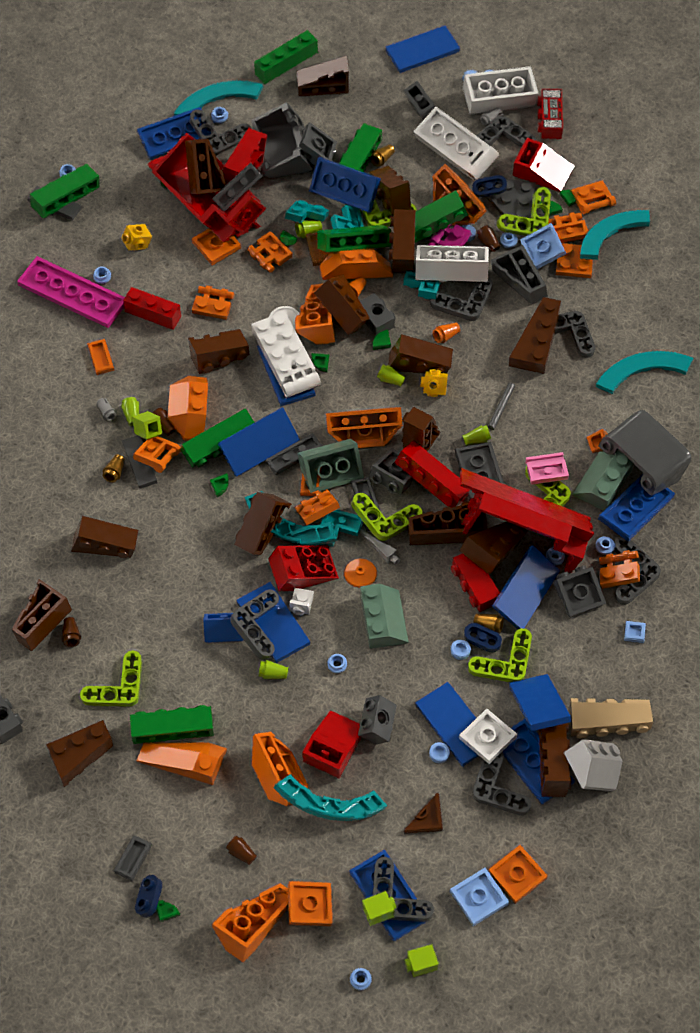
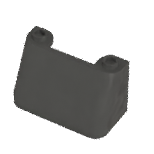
(282, 149)
(650, 449)

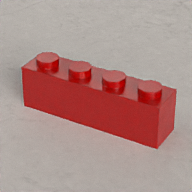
(432, 474)

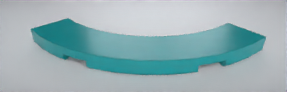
(220, 91)
(610, 226)
(642, 362)
(301, 535)
(328, 807)

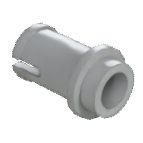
(487, 118)
(108, 412)

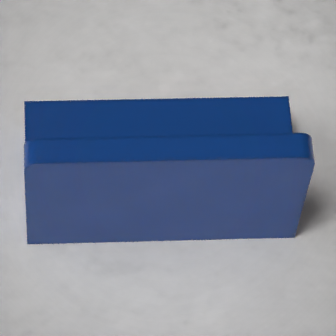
(219, 628)

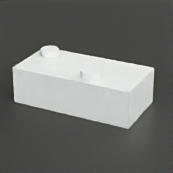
(500, 90)
(452, 263)

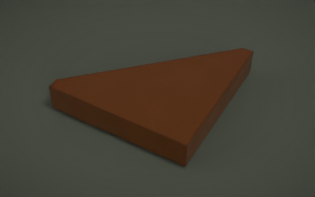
(428, 819)

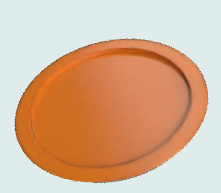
(360, 572)

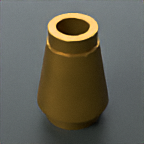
(381, 155)
(113, 469)
(490, 621)

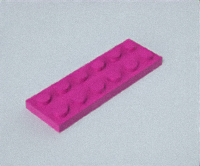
(72, 291)

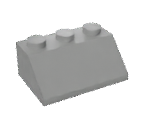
(595, 764)

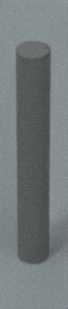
(500, 408)

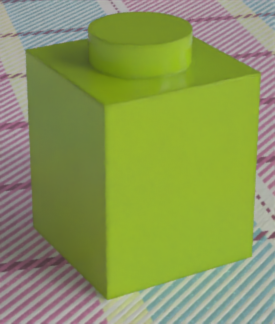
(147, 425)
(379, 908)
(421, 961)

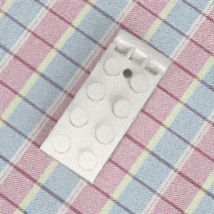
(455, 144)
(285, 354)

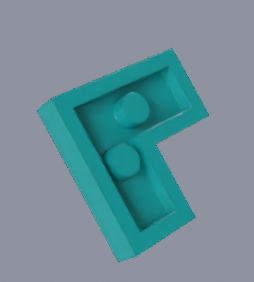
(302, 209)
(350, 219)
(427, 288)
(343, 522)

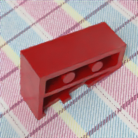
(249, 150)

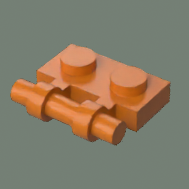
(569, 231)
(274, 248)
(212, 307)
(317, 507)
(620, 574)

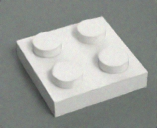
(488, 736)

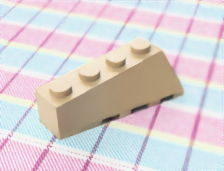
(609, 717)

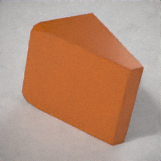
(594, 440)

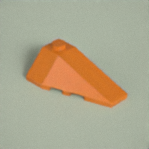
(315, 320)
(189, 759)
(247, 925)

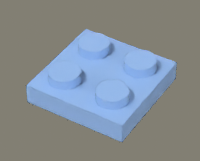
(543, 246)
(479, 896)

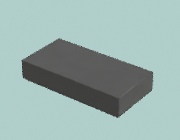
(132, 858)

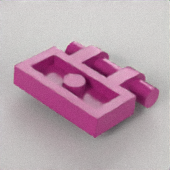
(455, 237)

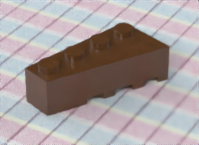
(535, 343)
(443, 526)
(553, 762)

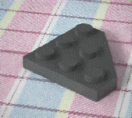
(515, 200)

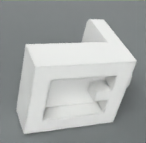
(301, 601)

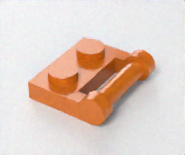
(591, 193)
(152, 449)

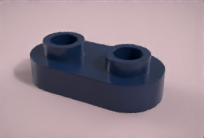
(489, 185)
(483, 636)
(148, 896)

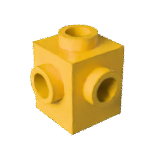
(136, 237)
(439, 378)

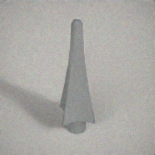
(387, 552)

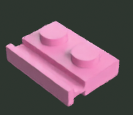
(547, 468)

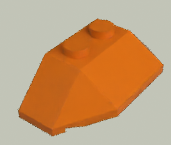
(448, 181)
(355, 264)
(188, 406)
(366, 426)
(272, 763)

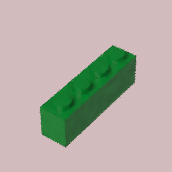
(286, 57)
(359, 150)
(64, 190)
(438, 215)
(353, 238)
(206, 444)
(171, 724)

